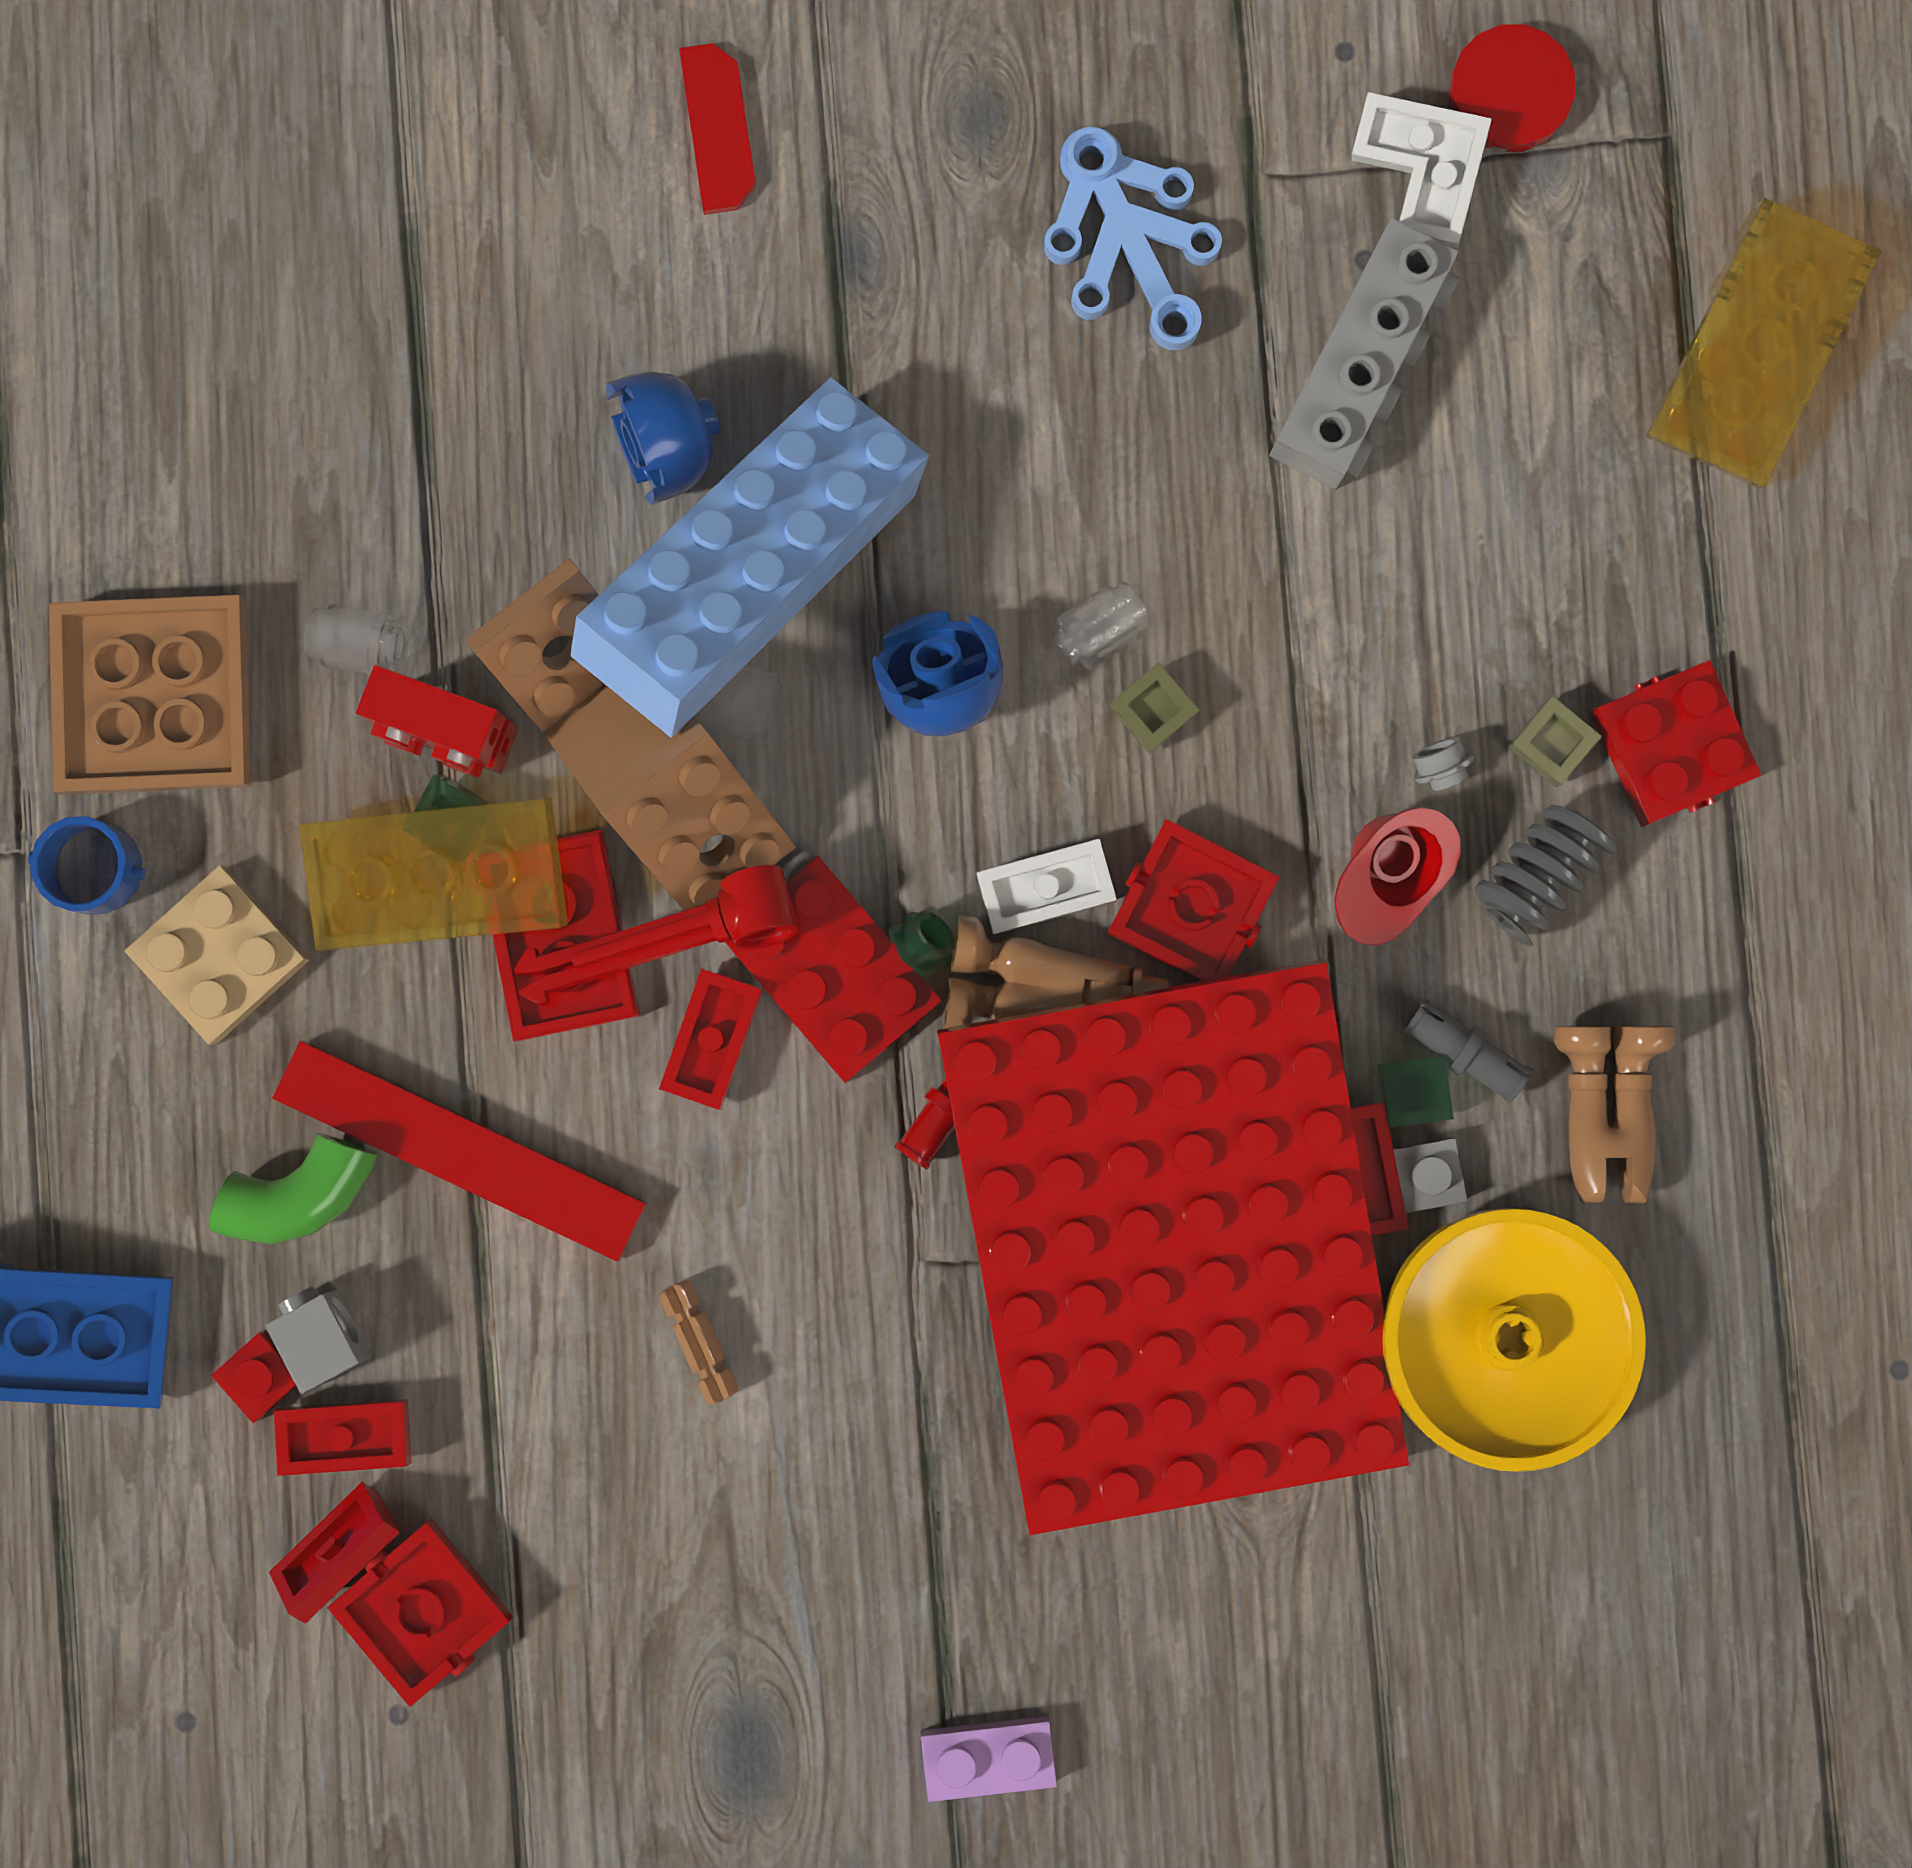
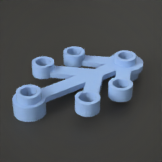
(1126, 229)

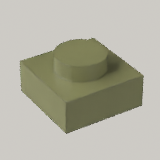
(1154, 708)
(1554, 741)

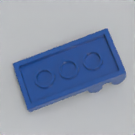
(83, 1337)

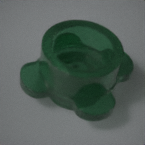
(923, 942)

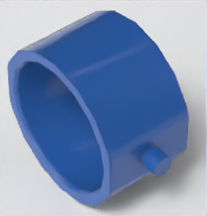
(47, 851)

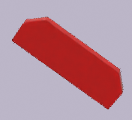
(718, 127)

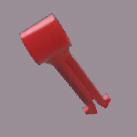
(749, 909)

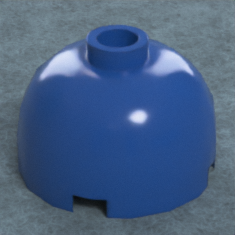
(663, 432)
(939, 673)

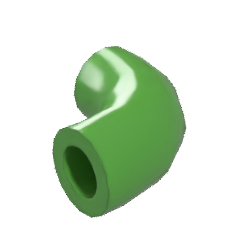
(295, 1203)

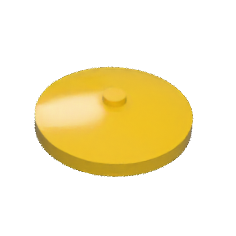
(1513, 1339)

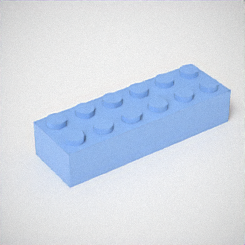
(747, 557)

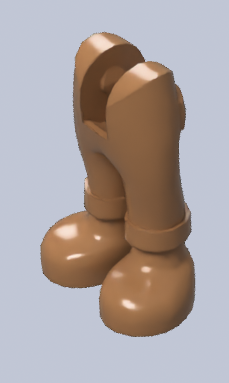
(1633, 1127)

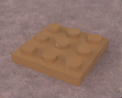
(149, 694)

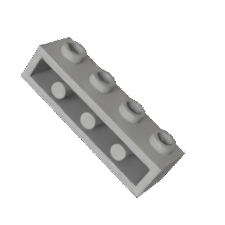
(1364, 354)

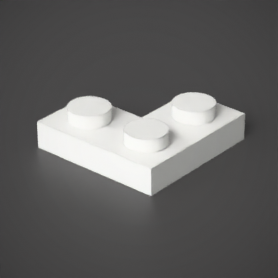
(1438, 149)

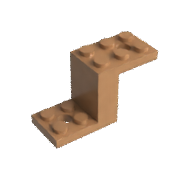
(649, 787)

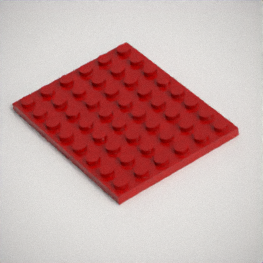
(1174, 1246)

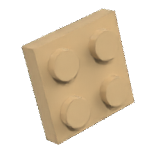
(217, 955)

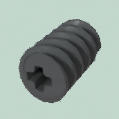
(1541, 870)

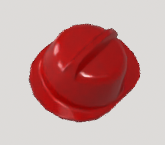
(1395, 873)

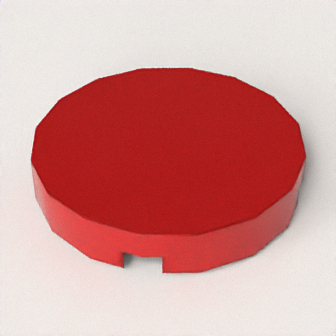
(1518, 82)

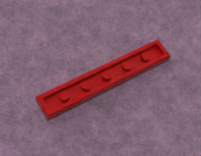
(460, 1150)

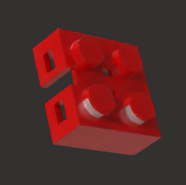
(420, 715)

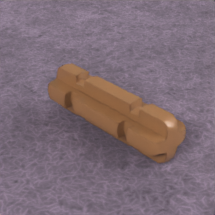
(698, 1342)

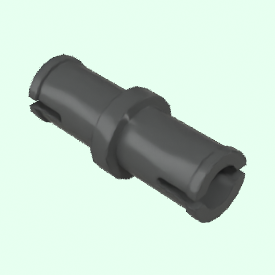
(1467, 1051)

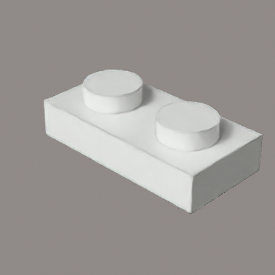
(1046, 886)

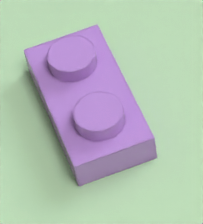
(988, 1758)

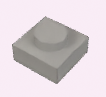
(1430, 1175)

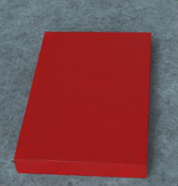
(591, 914)

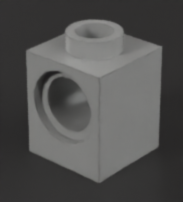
(317, 1338)

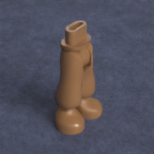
(1032, 977)

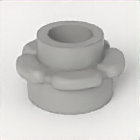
(1442, 763)

